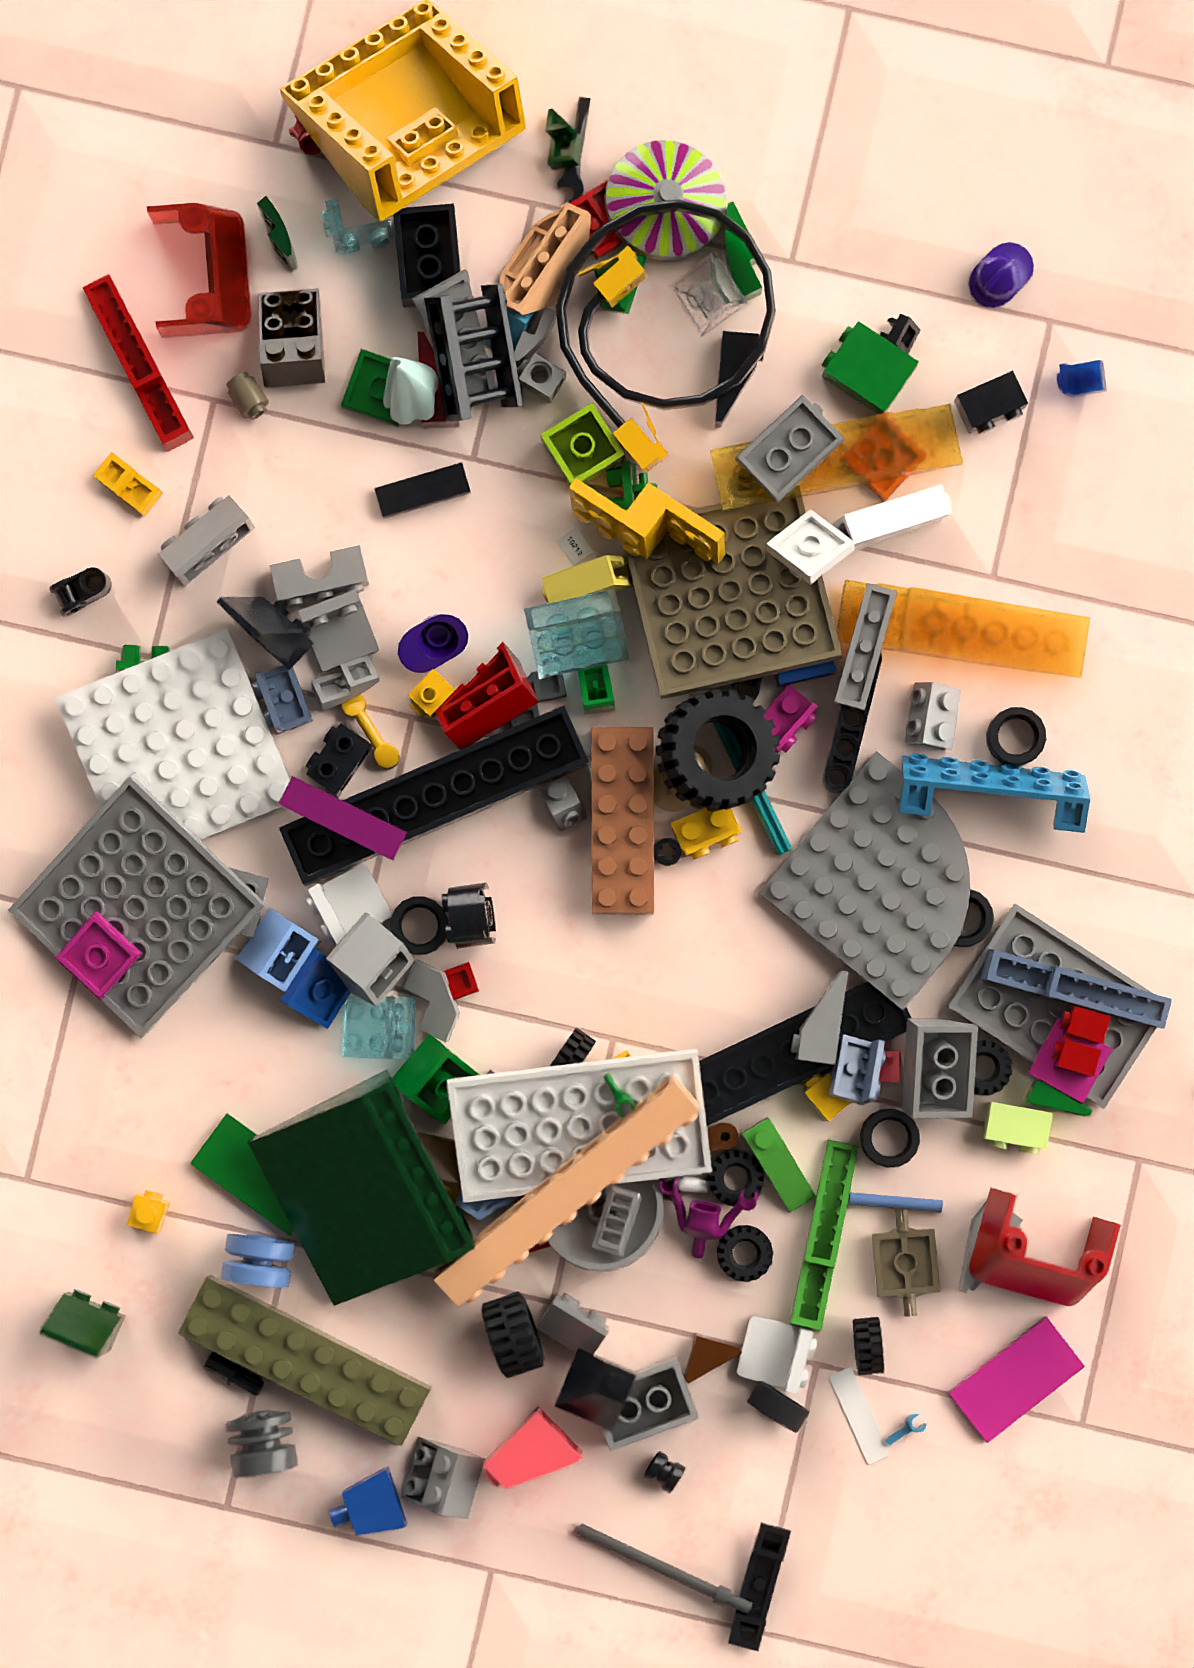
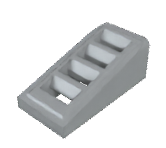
(624, 1194)

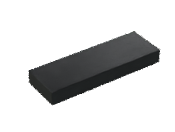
(422, 490)

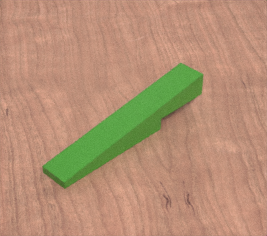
(824, 1236)

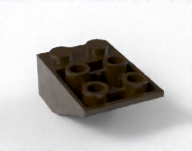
(291, 338)

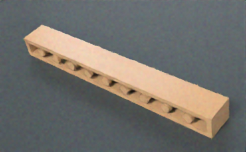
(567, 1190)

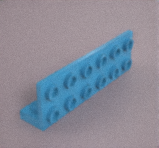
(1065, 787)

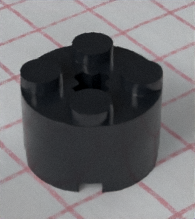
(469, 915)

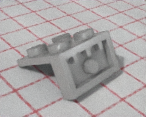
(339, 630)

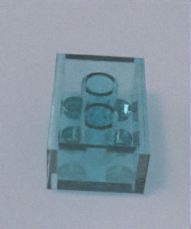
(576, 633)

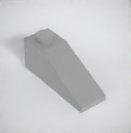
(821, 1029)

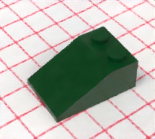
(84, 1323)

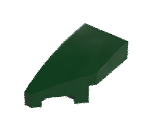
(564, 143)

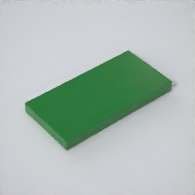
(233, 1166)

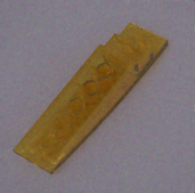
(873, 452)
(974, 630)

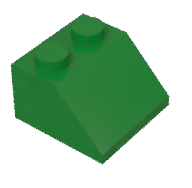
(426, 1075)

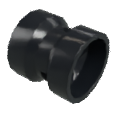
(664, 1472)

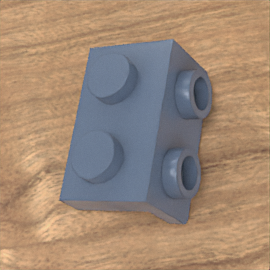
(283, 699)
(857, 1070)

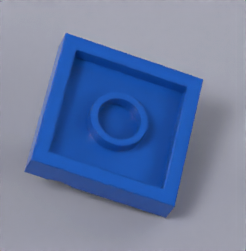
(316, 990)

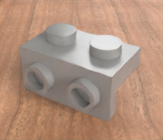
(933, 715)

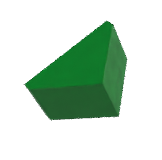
(596, 689)

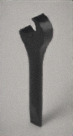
(572, 176)

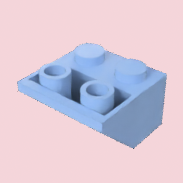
(277, 949)

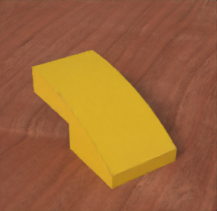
(128, 484)

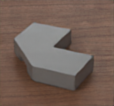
(433, 986)

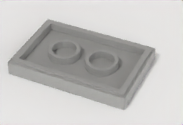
(789, 449)

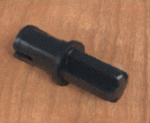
(233, 1373)

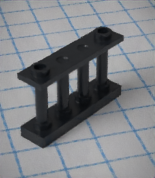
(448, 358)

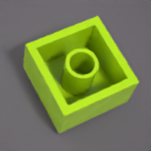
(583, 446)

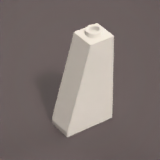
(895, 517)

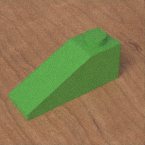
(778, 1164)

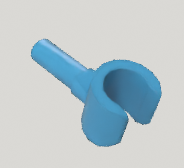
(906, 1429)

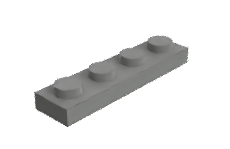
(865, 646)

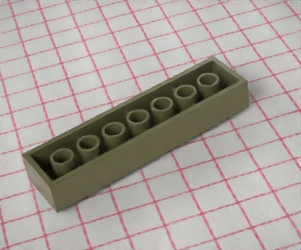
(304, 1360)

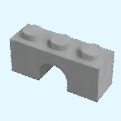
(346, 574)

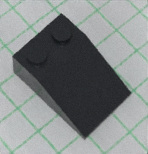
(269, 627)

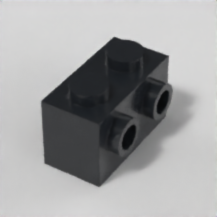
(991, 402)
(338, 759)

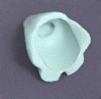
(410, 390)

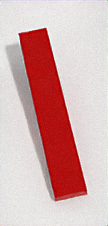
(138, 363)

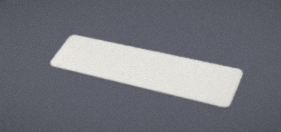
(859, 1415)

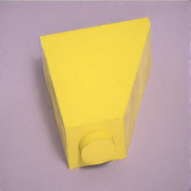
(588, 578)

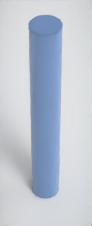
(895, 1202)

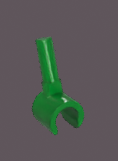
(620, 1097)

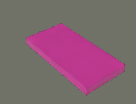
(1016, 1379)

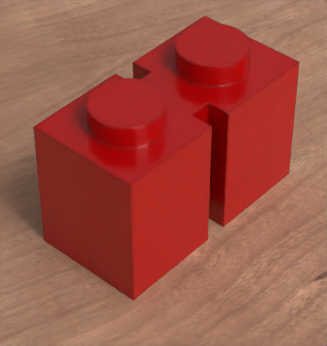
(1086, 1026)

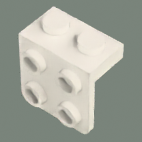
(346, 900)
(776, 1353)

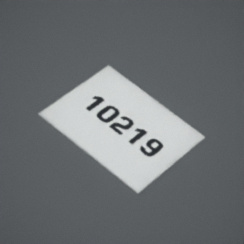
(574, 546)

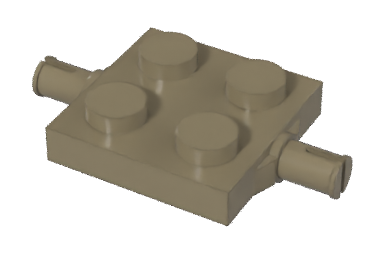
(905, 1262)

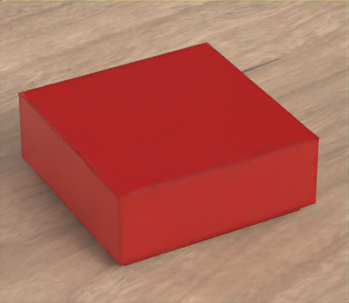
(461, 981)

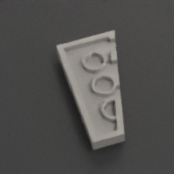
(459, 289)

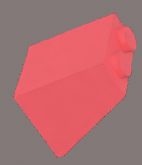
(531, 1451)

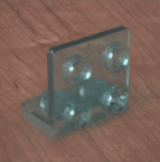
(379, 1030)

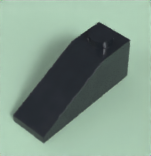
(734, 351)

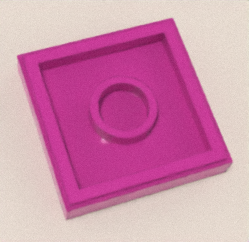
(98, 955)
(1067, 1082)

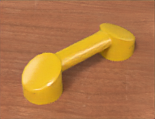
(385, 753)

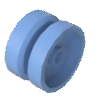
(257, 1261)

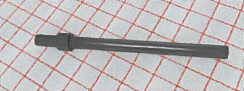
(721, 1595)

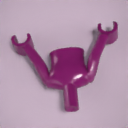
(703, 1216)

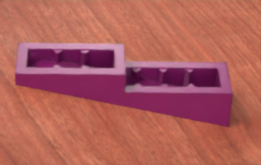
(342, 818)

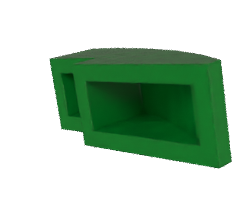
(739, 259)

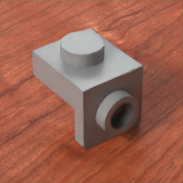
(563, 803)

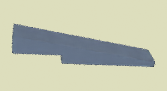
(1075, 988)

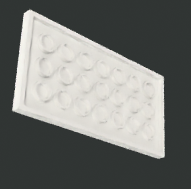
(532, 1121)

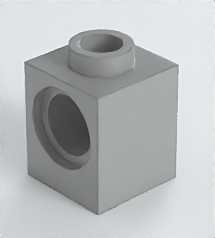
(544, 390)

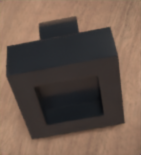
(903, 332)

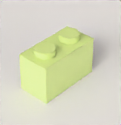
(1017, 1126)

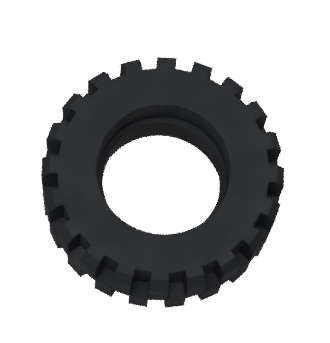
(755, 741)

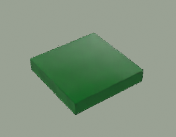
(367, 387)

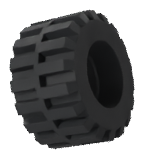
(512, 1334)

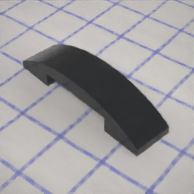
(759, 1585)

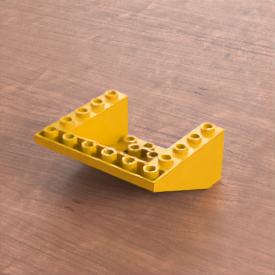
(407, 107)

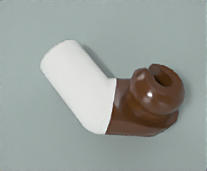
(689, 1184)

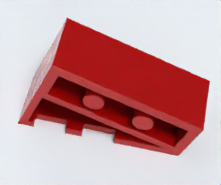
(488, 701)

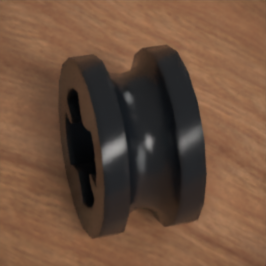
(662, 859)

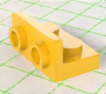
(705, 829)

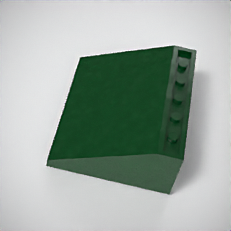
(361, 1191)

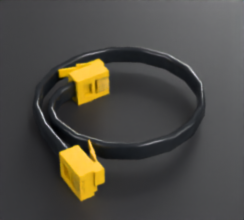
(613, 287)

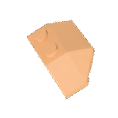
(540, 262)

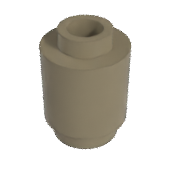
(247, 395)

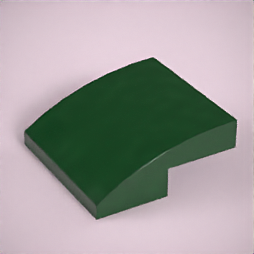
(278, 236)

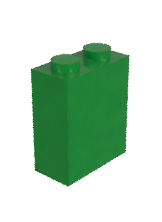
(868, 368)

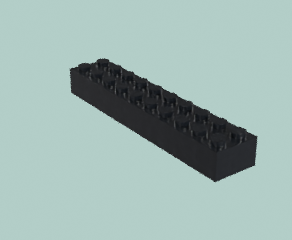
(445, 791)

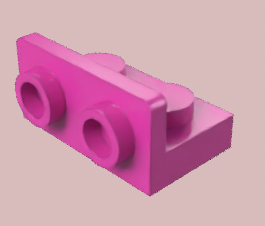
(789, 713)

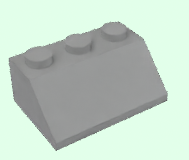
(206, 539)
(939, 1068)

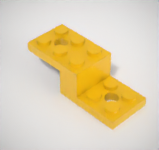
(647, 522)

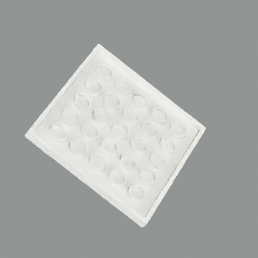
(184, 732)

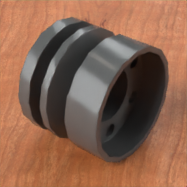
(261, 1444)

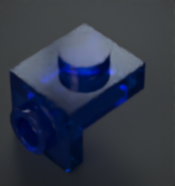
(1082, 378)

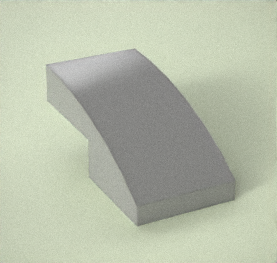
(529, 343)
(352, 680)

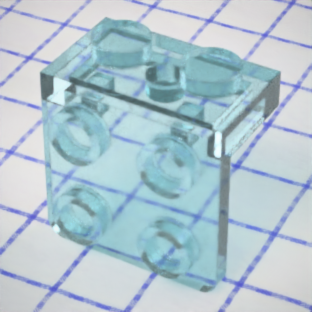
(352, 238)

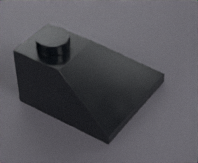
(595, 1389)

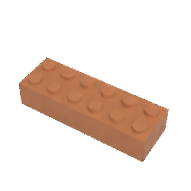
(622, 820)

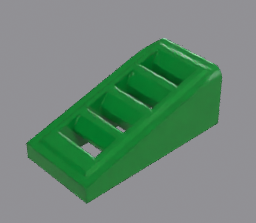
(1049, 1097)

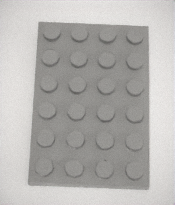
(1025, 1018)

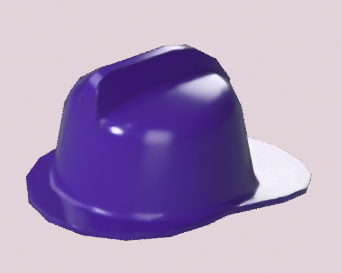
(1001, 274)
(432, 643)

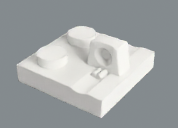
(810, 547)

